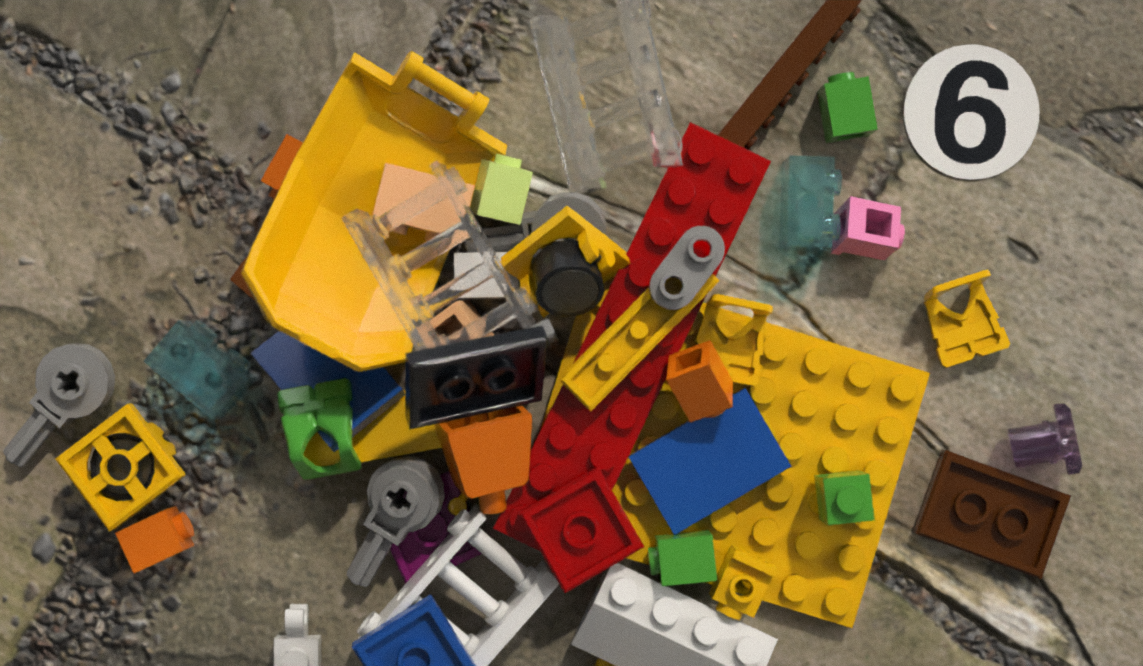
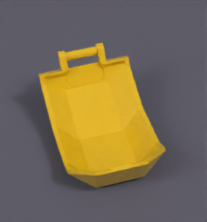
(304, 258)

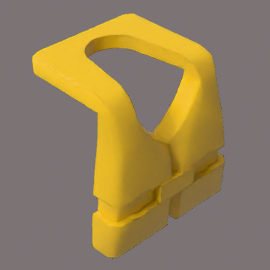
(967, 333)
(739, 350)

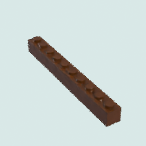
(788, 71)

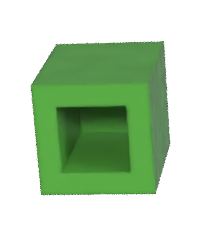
(846, 108)
(844, 497)
(683, 558)

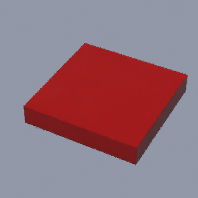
(581, 529)

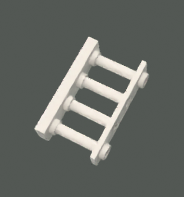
(502, 617)

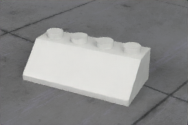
(652, 625)

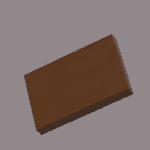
(991, 513)

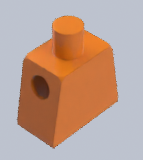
(488, 454)

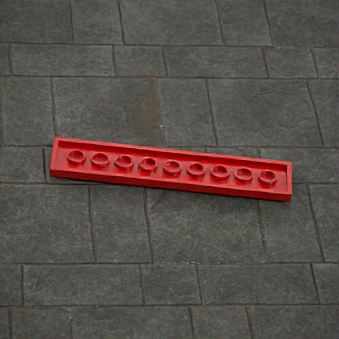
(707, 190)

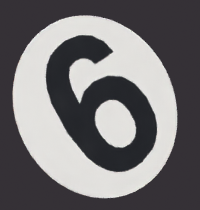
(971, 112)

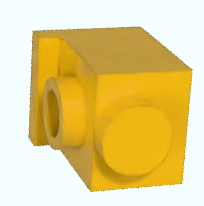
(741, 566)

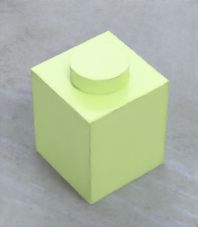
(501, 189)

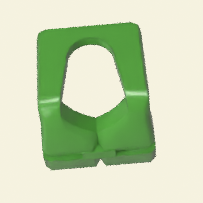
(317, 409)

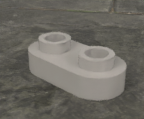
(686, 267)

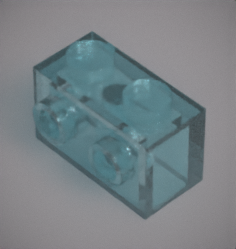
(808, 203)
(201, 368)

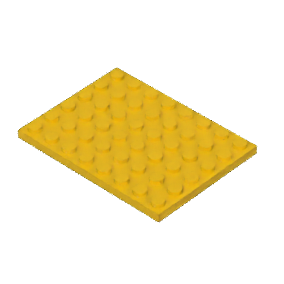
(829, 415)

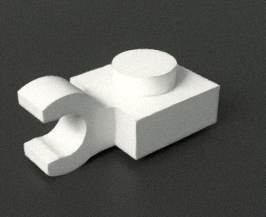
(297, 646)

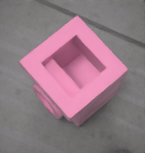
(878, 220)

